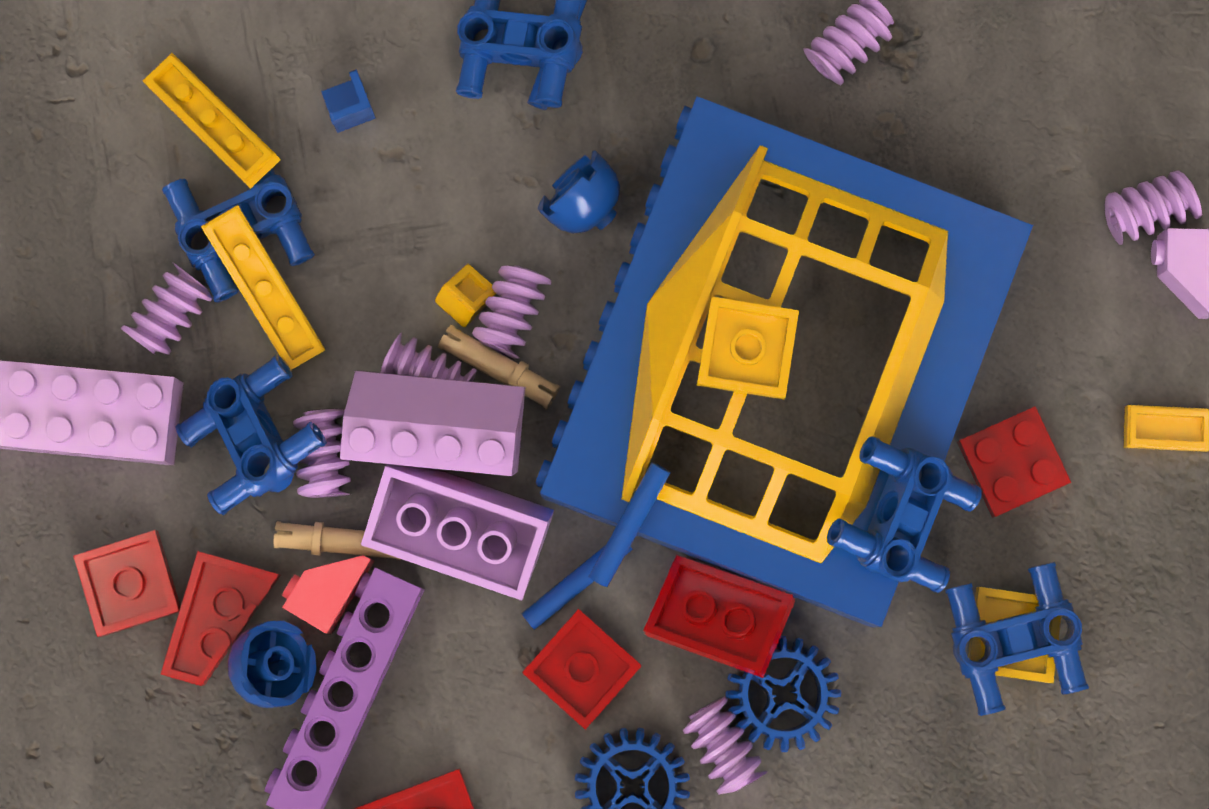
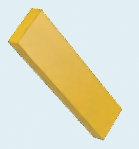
(211, 120)
(263, 287)

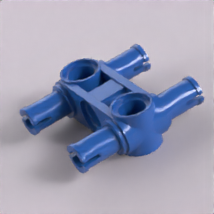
(519, 41)
(253, 205)
(250, 435)
(904, 515)
(1017, 639)

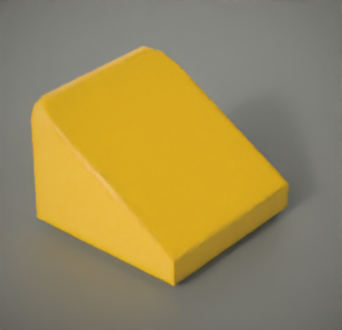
(465, 295)

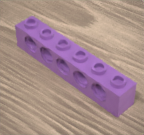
(401, 600)

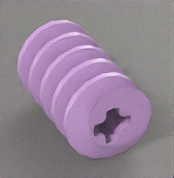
(849, 39)
(1151, 203)
(510, 309)
(168, 311)
(406, 361)
(323, 463)
(723, 747)

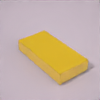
(1166, 428)

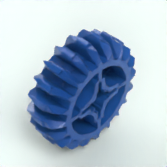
(813, 715)
(658, 758)

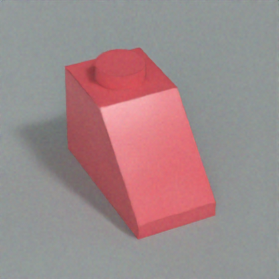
(325, 592)

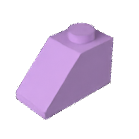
(1184, 266)

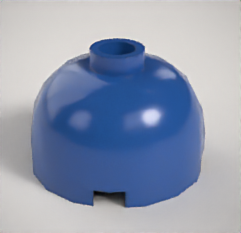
(583, 196)
(272, 664)

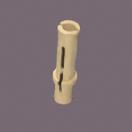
(498, 366)
(323, 539)

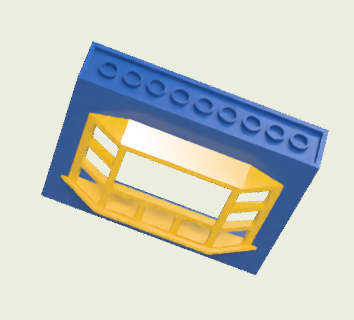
(662, 310)

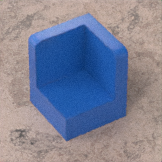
(348, 103)

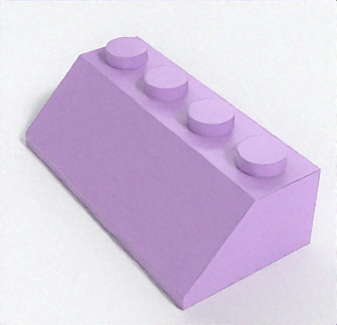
(433, 423)
(457, 528)

